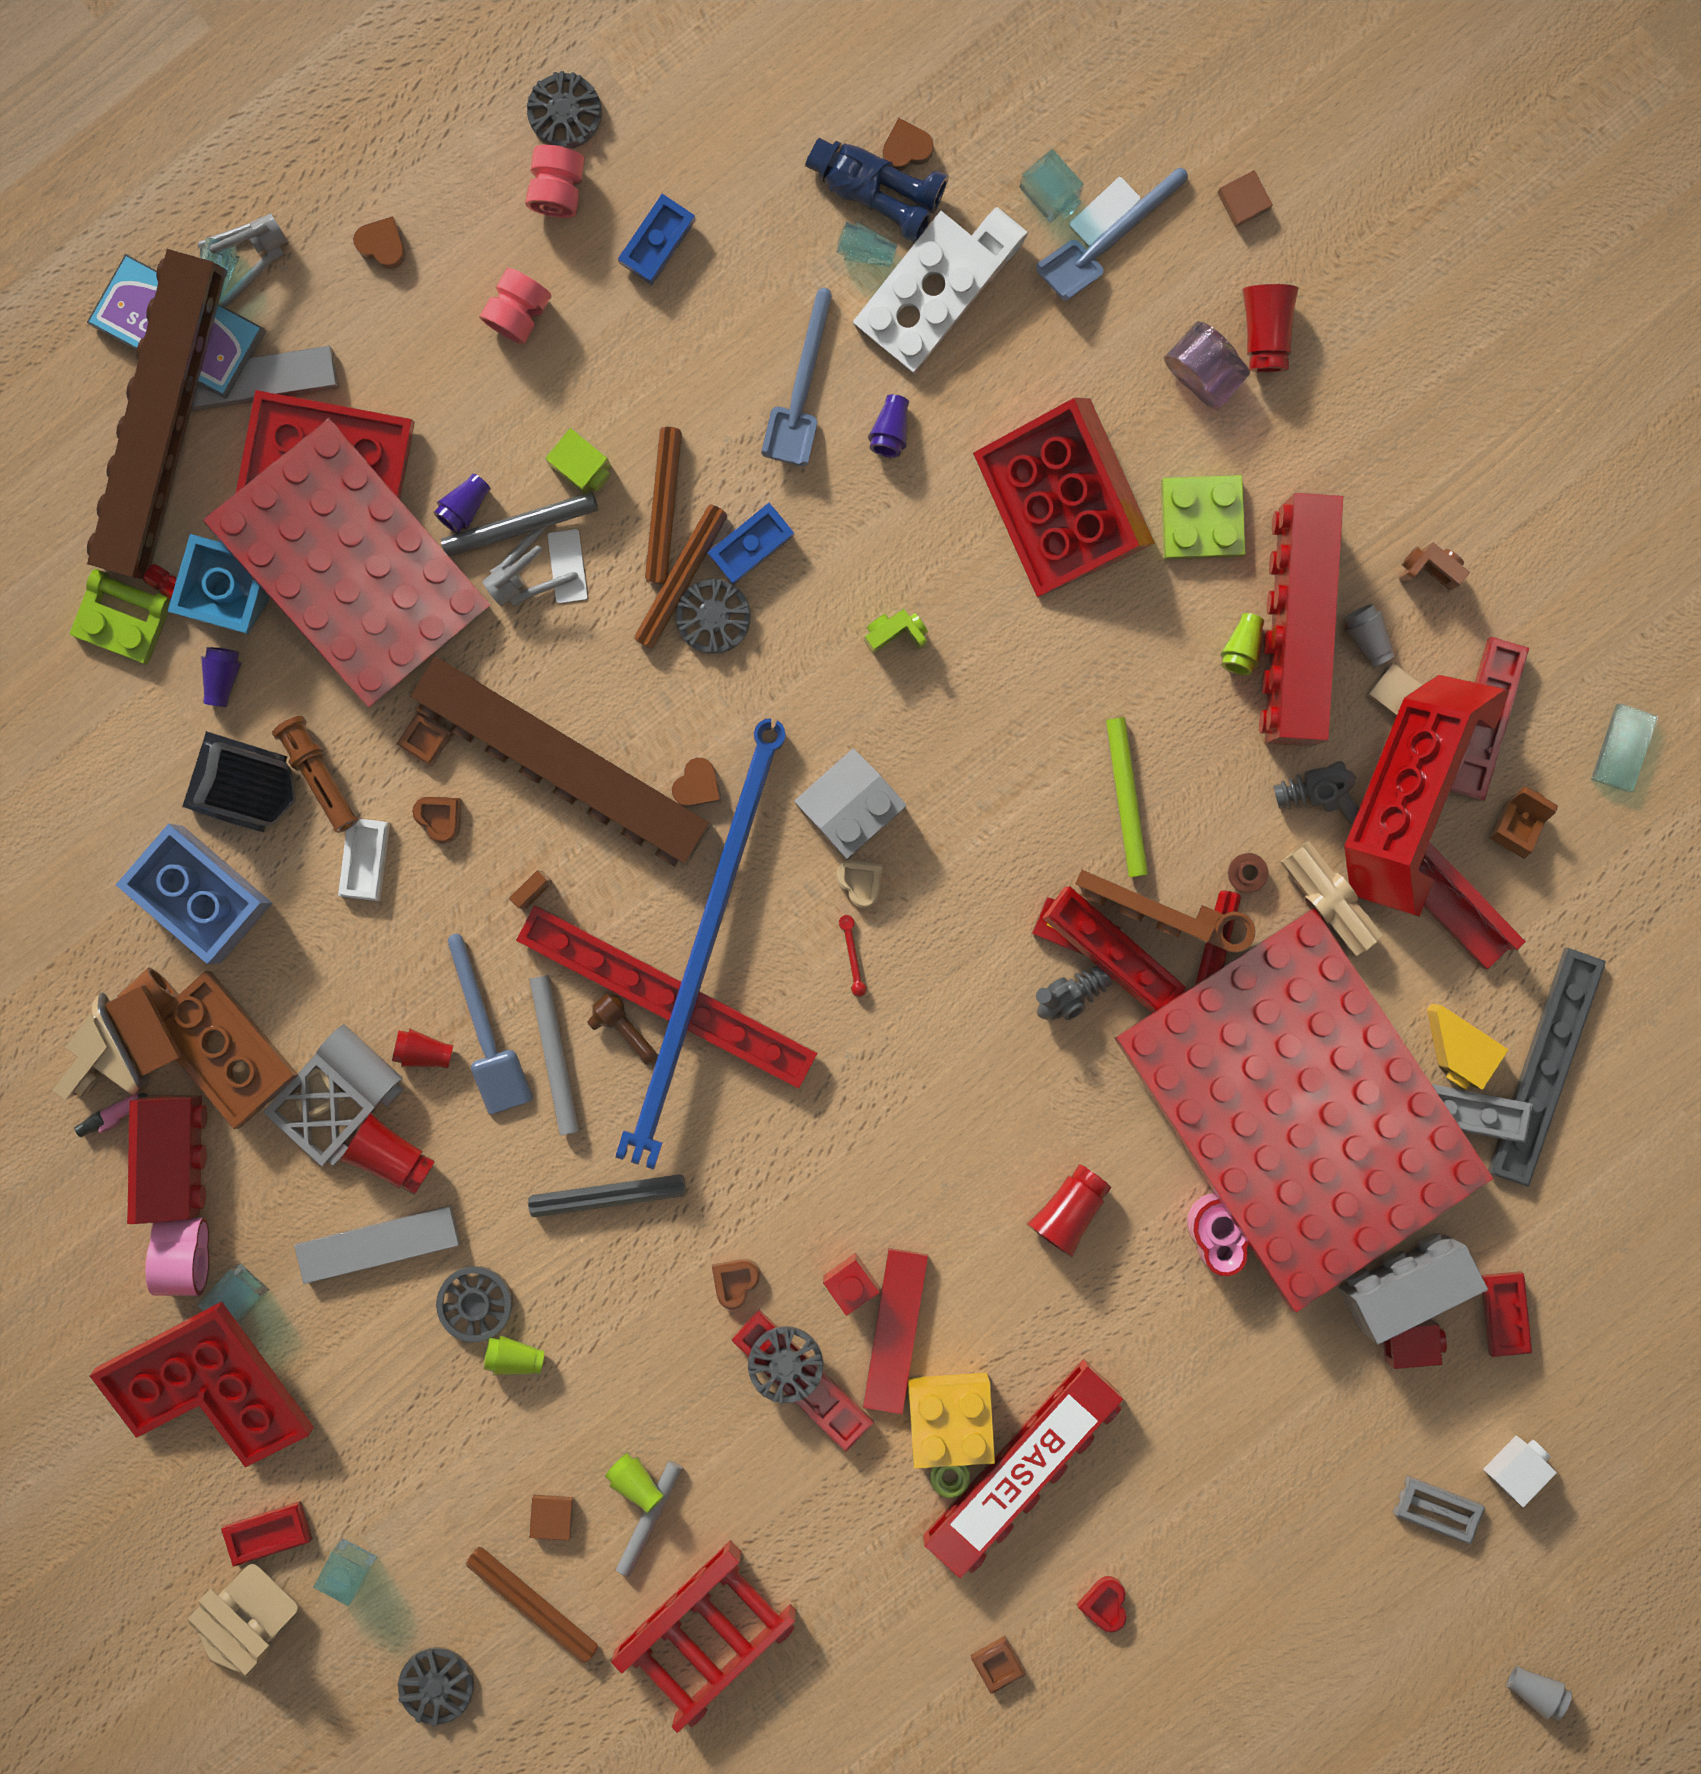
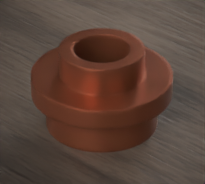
(1235, 873)

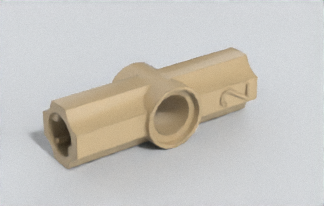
(1331, 898)

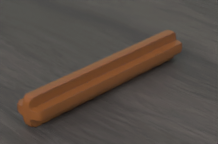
(663, 505)
(680, 576)
(532, 1605)

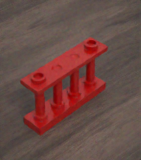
(666, 1624)

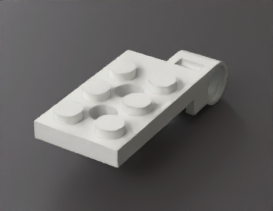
(965, 265)

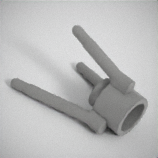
(264, 235)
(506, 582)

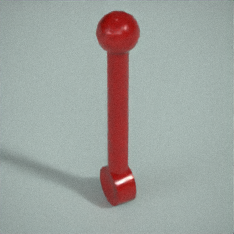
(858, 988)

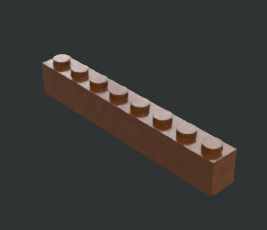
(156, 414)
(560, 760)

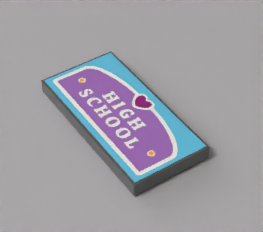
(123, 317)

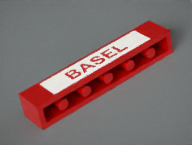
(1022, 1469)

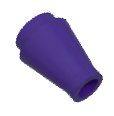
(890, 429)
(461, 504)
(219, 674)

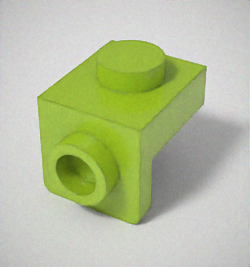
(886, 630)

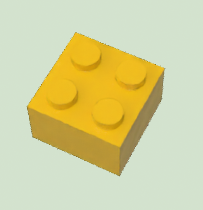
(951, 1420)

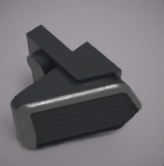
(240, 783)

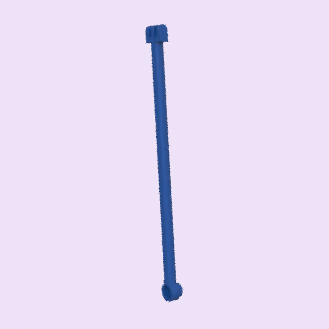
(701, 951)

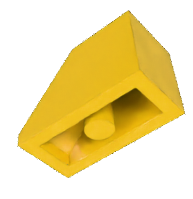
(1463, 1049)

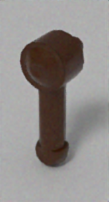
(610, 1012)

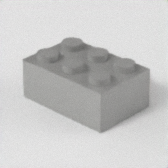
(1412, 1287)

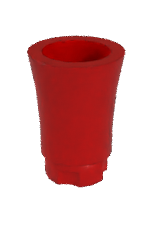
(1269, 325)
(387, 1156)
(1071, 1210)

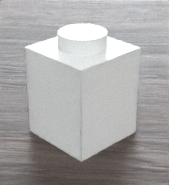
(1521, 1469)

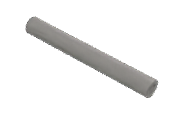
(554, 1055)

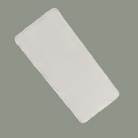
(1104, 210)
(567, 558)

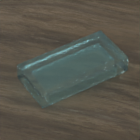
(1624, 748)

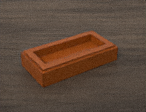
(143, 1030)

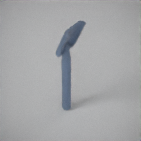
(1074, 267)
(789, 430)
(498, 1074)

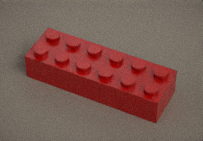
(1302, 620)

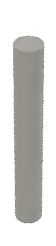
(648, 1520)

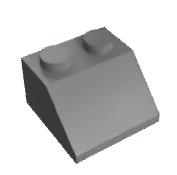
(850, 803)

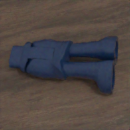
(858, 176)

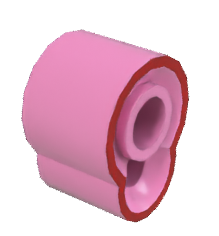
(1216, 1236)
(178, 1258)

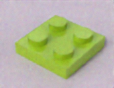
(1202, 517)

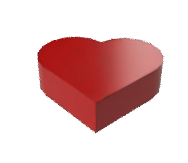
(1104, 1604)

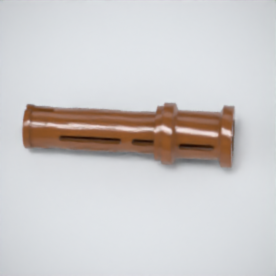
(307, 758)

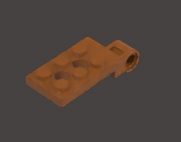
(1206, 926)
(191, 1020)

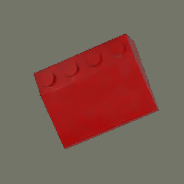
(1063, 496)

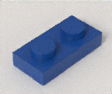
(656, 239)
(751, 543)

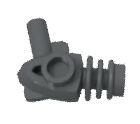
(1323, 787)
(1068, 997)

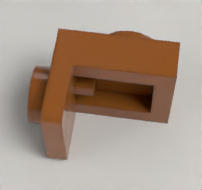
(1439, 563)
(1522, 821)

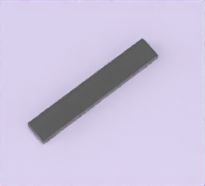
(1549, 1061)

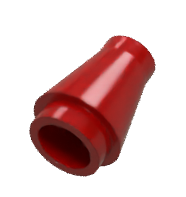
(420, 1050)

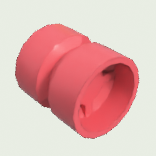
(556, 174)
(515, 306)

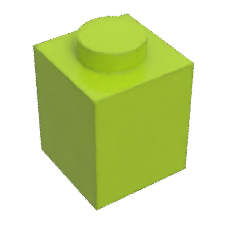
(579, 462)

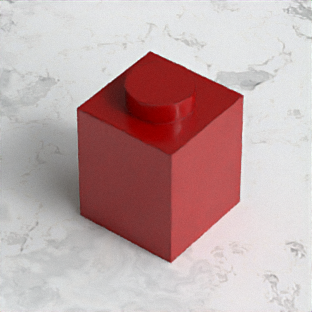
(851, 1284)
(1416, 1347)

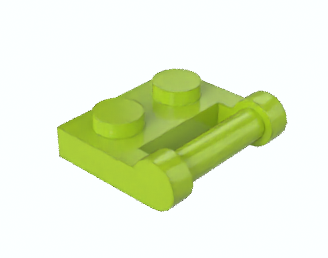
(116, 629)

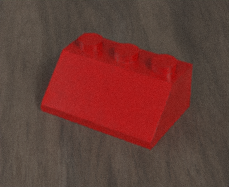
(166, 1158)

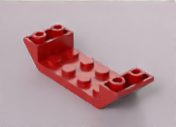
(1413, 787)

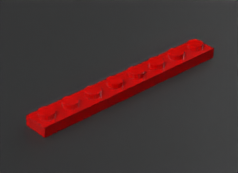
(658, 994)

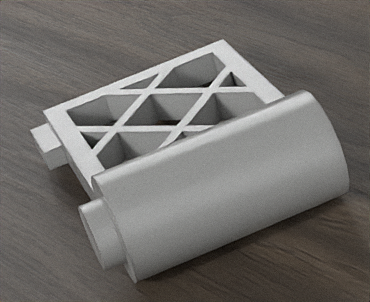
(354, 1069)

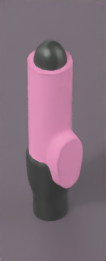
(107, 1118)

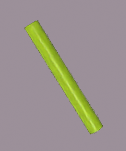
(1126, 797)

